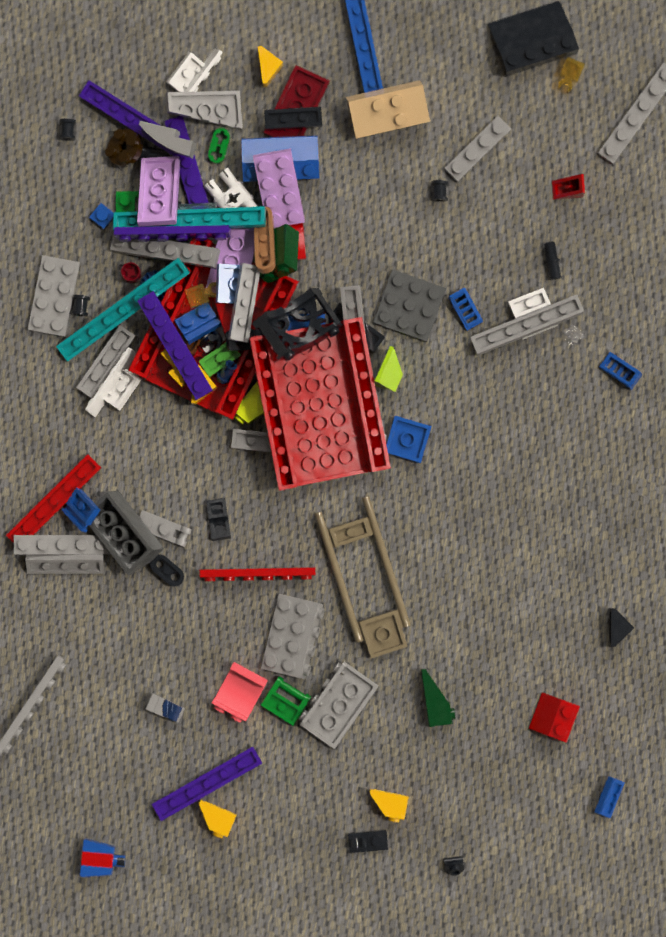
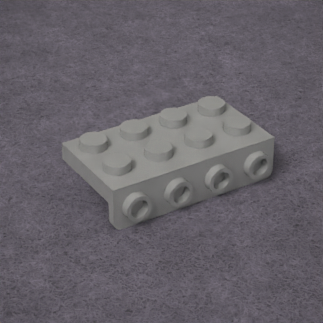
(292, 636)
(338, 704)

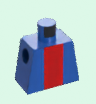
(99, 859)

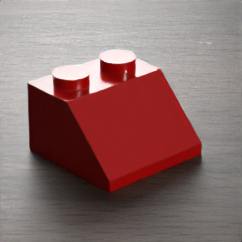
(554, 717)

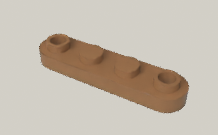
(265, 245)

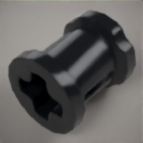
(67, 130)
(439, 191)
(80, 305)

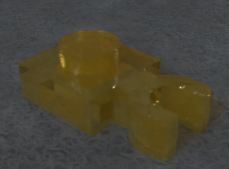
(571, 72)
(199, 295)

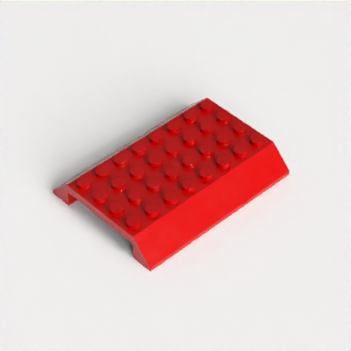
(154, 368)
(321, 408)

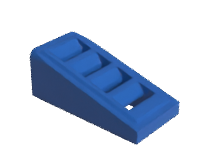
(456, 295)
(637, 374)

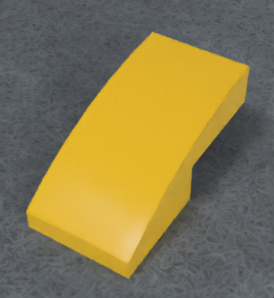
(174, 373)

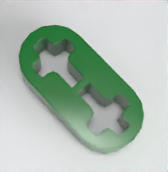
(223, 147)

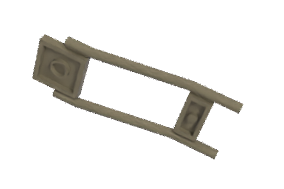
(384, 631)

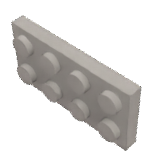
(54, 296)

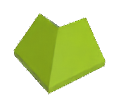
(390, 372)

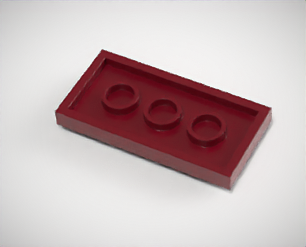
(301, 91)

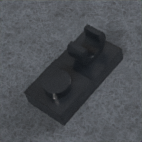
(368, 841)

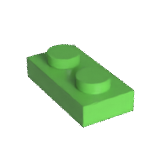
(216, 360)

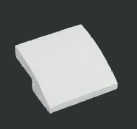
(528, 304)

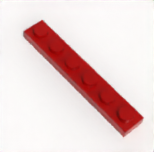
(56, 498)
(265, 573)

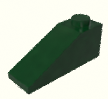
(437, 706)

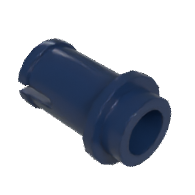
(225, 374)

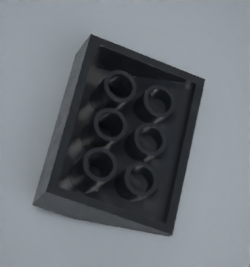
(533, 38)

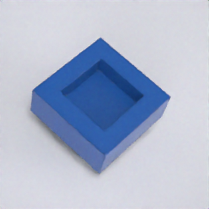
(102, 216)

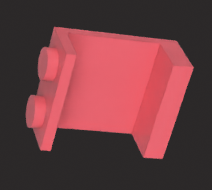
(239, 692)

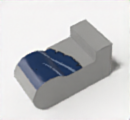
(165, 708)

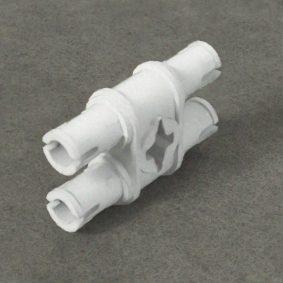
(235, 189)

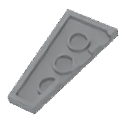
(208, 106)

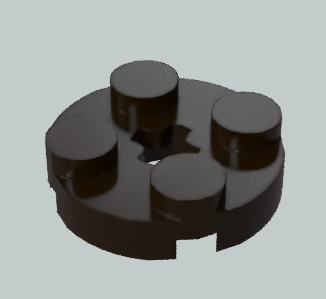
(120, 139)

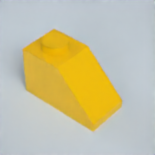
(391, 804)
(217, 818)

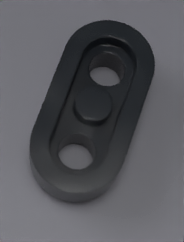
(167, 570)

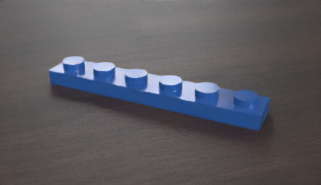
(364, 45)

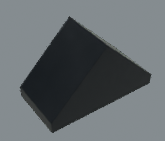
(618, 627)

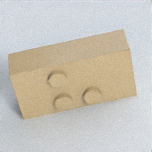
(388, 109)

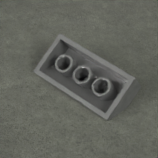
(124, 533)

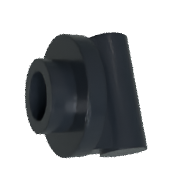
(213, 340)
(454, 865)

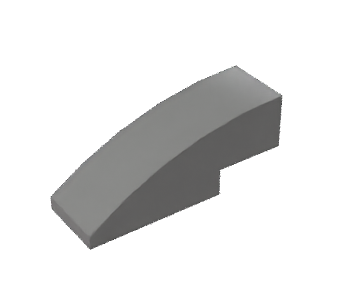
(170, 139)

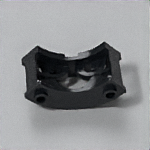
(270, 326)

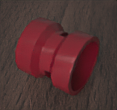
(131, 269)

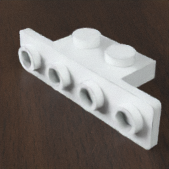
(192, 71)
(117, 386)

